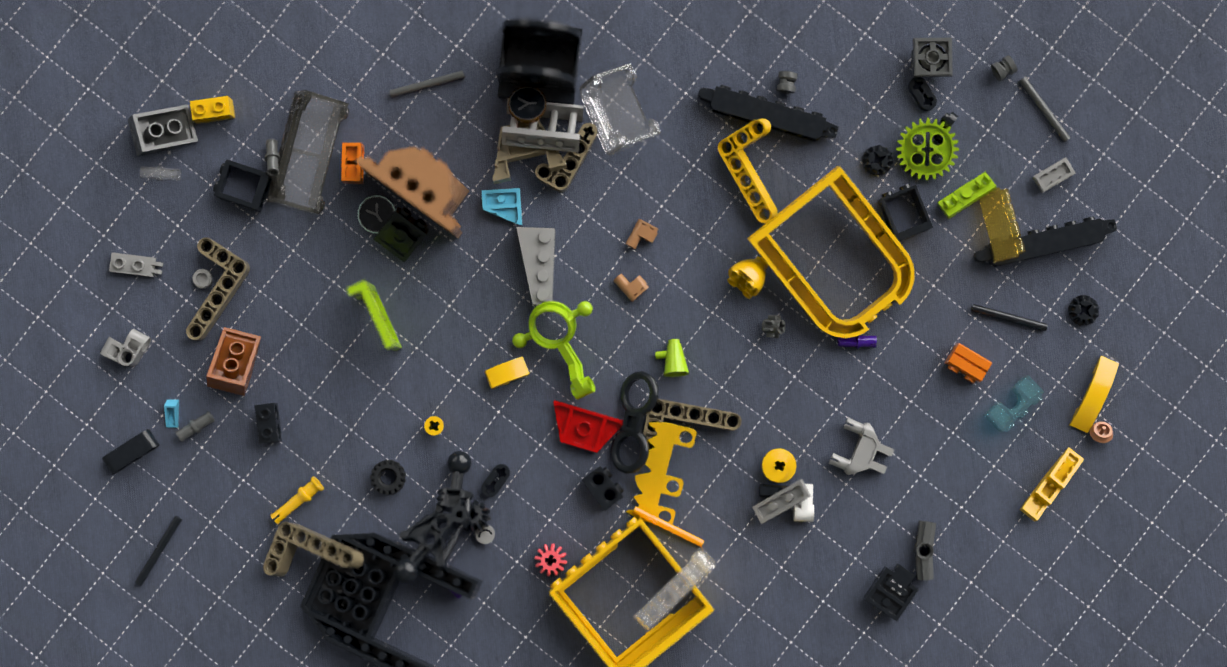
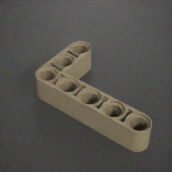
(219, 289)
(684, 416)
(296, 538)

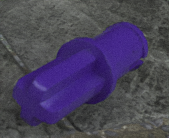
(858, 341)

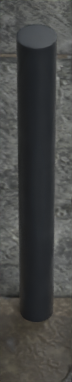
(1009, 317)
(158, 550)

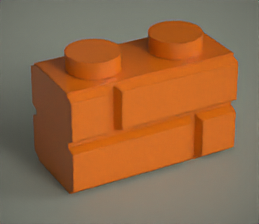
(968, 363)

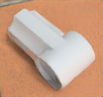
(805, 510)

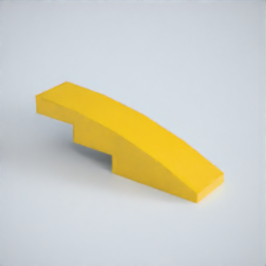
(1051, 484)

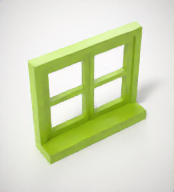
(368, 292)

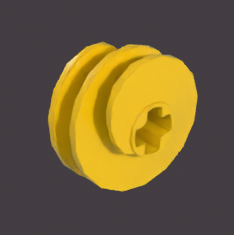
(777, 475)

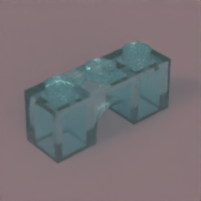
(1027, 394)

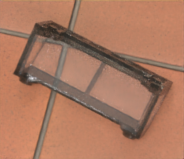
(306, 151)

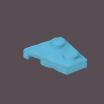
(504, 204)

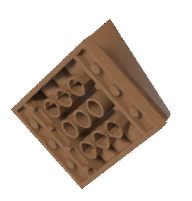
(420, 182)

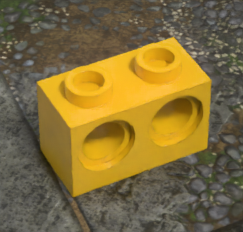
(212, 109)

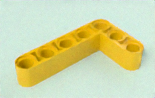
(747, 169)

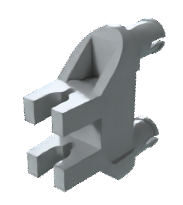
(864, 451)

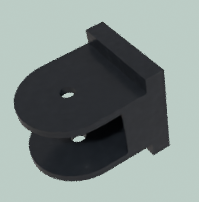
(539, 57)

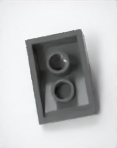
(162, 129)

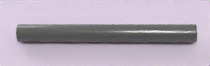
(426, 84)
(1044, 109)

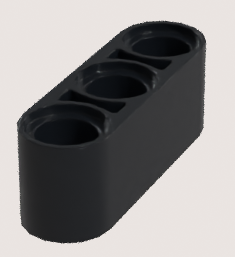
(130, 451)

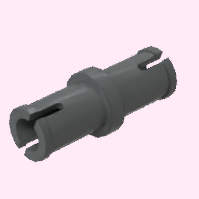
(272, 157)
(195, 426)

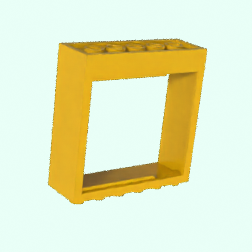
(656, 639)

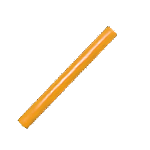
(667, 526)

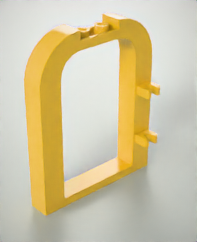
(872, 226)

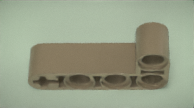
(570, 156)

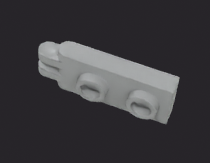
(134, 265)

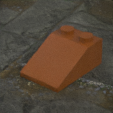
(233, 361)

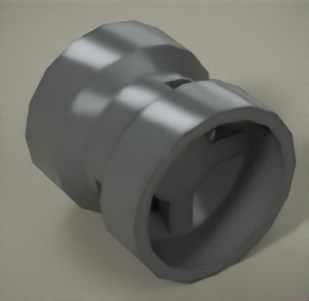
(1004, 68)
(786, 82)

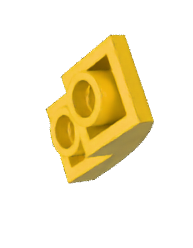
(507, 372)

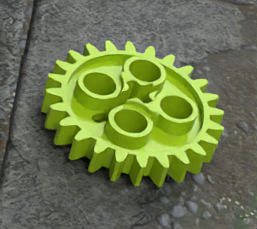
(945, 148)

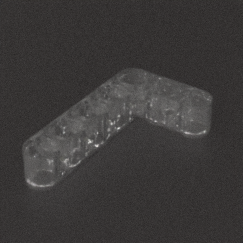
(688, 577)

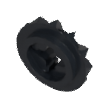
(869, 156)
(1083, 319)

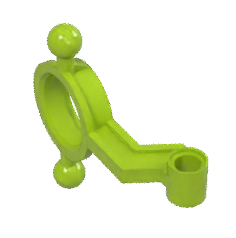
(580, 386)

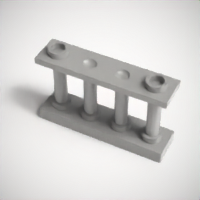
(547, 139)

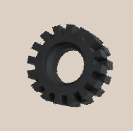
(376, 477)

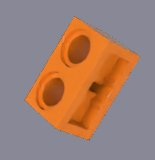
(350, 171)

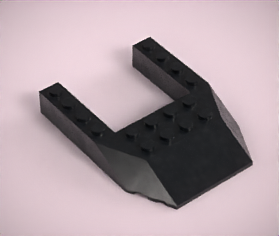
(353, 601)

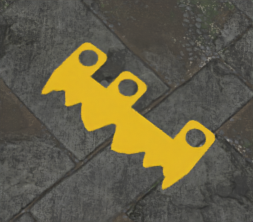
(656, 480)

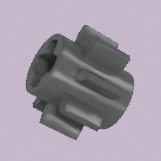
(773, 326)

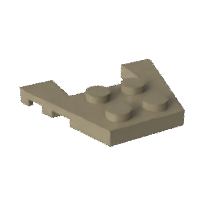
(514, 153)

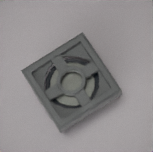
(931, 58)

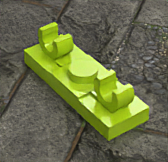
(967, 195)

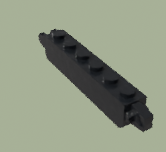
(782, 118)
(1055, 240)

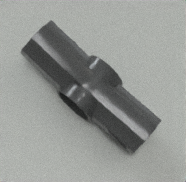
(924, 563)

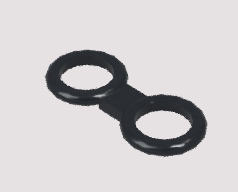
(633, 422)

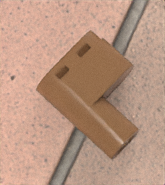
(641, 230)
(633, 289)

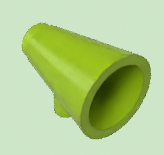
(675, 360)

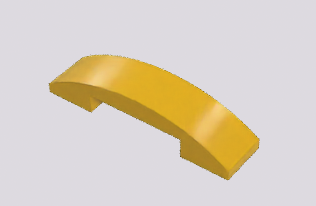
(1095, 395)

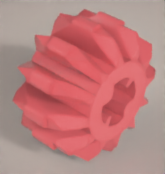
(546, 554)

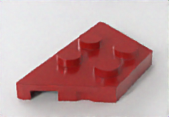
(584, 427)

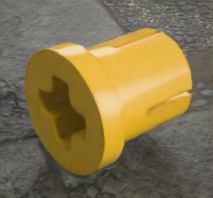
(428, 424)

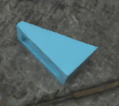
(171, 411)

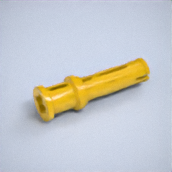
(304, 494)

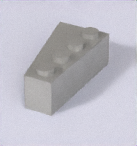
(538, 257)

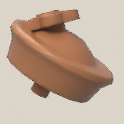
(1101, 432)

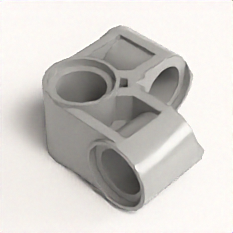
(135, 343)

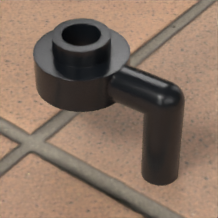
(949, 119)

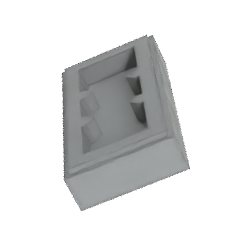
(1053, 175)

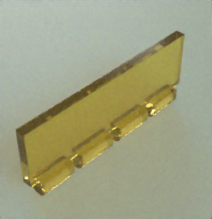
(997, 223)

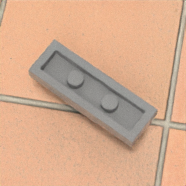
(781, 501)

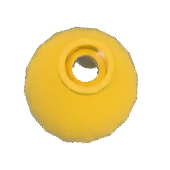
(748, 276)

